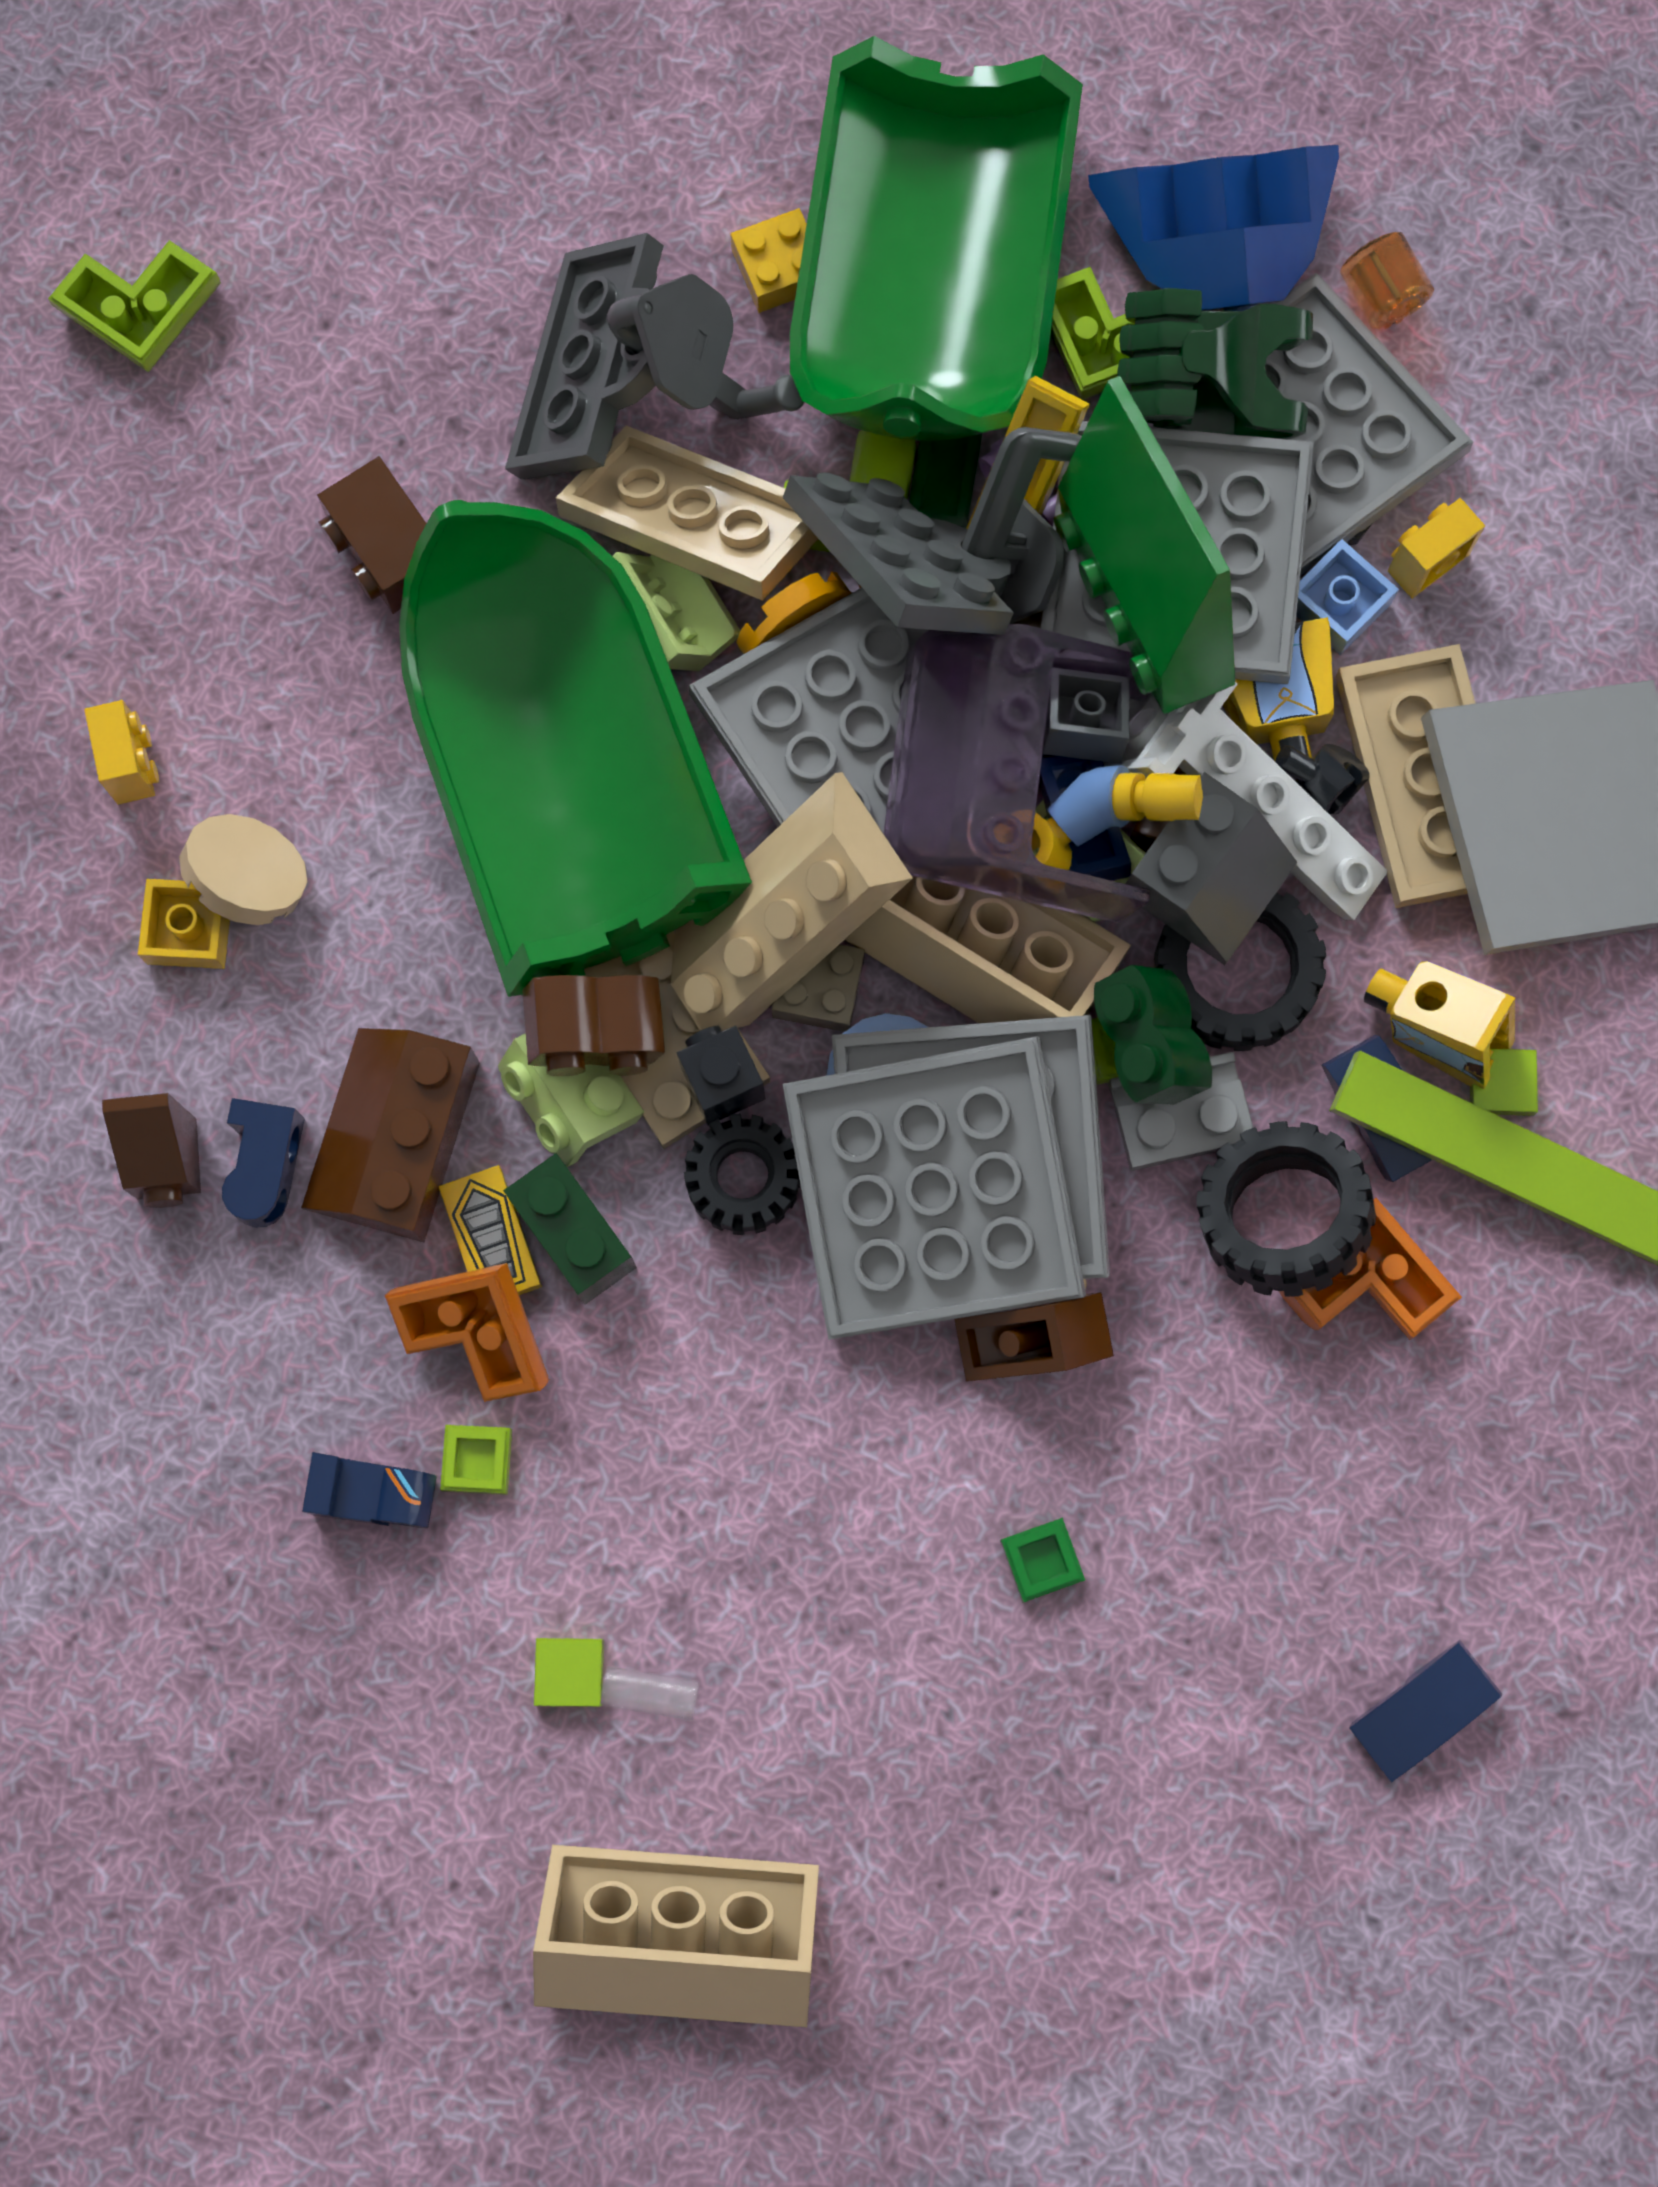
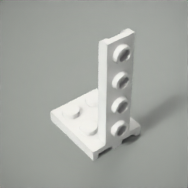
(1208, 741)

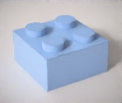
(1346, 592)

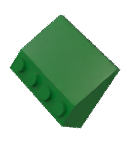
(1147, 556)

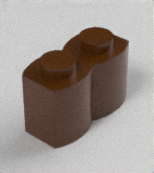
(593, 1022)

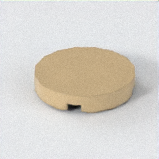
(243, 869)

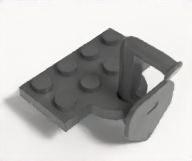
(616, 341)
(933, 570)

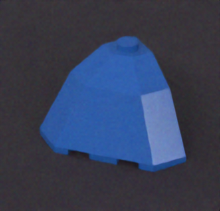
(1223, 223)

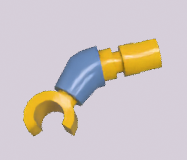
(1111, 799)

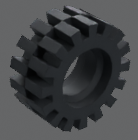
(742, 1136)

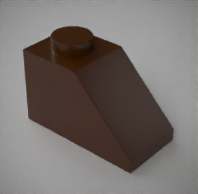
(154, 1148)
(1034, 1339)

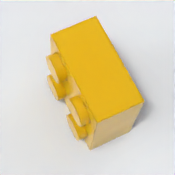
(771, 258)
(1435, 547)
(120, 752)
(180, 928)

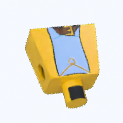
(1292, 710)
(1446, 1019)

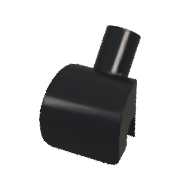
(1328, 777)

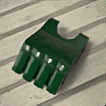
(1209, 366)

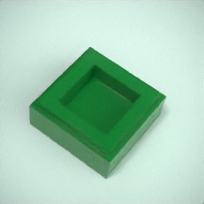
(1042, 1560)

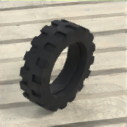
(1269, 1025)
(1269, 1152)

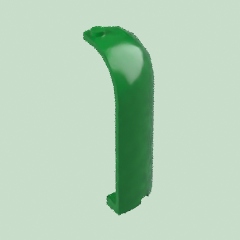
(932, 241)
(558, 744)

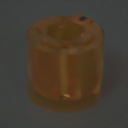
(1387, 280)

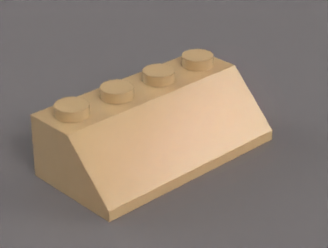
(806, 895)
(991, 951)
(676, 1936)

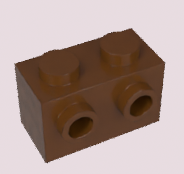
(378, 527)

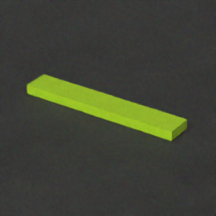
(1500, 1154)

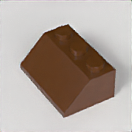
(392, 1131)

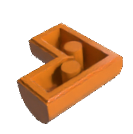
(1393, 1274)
(483, 1315)

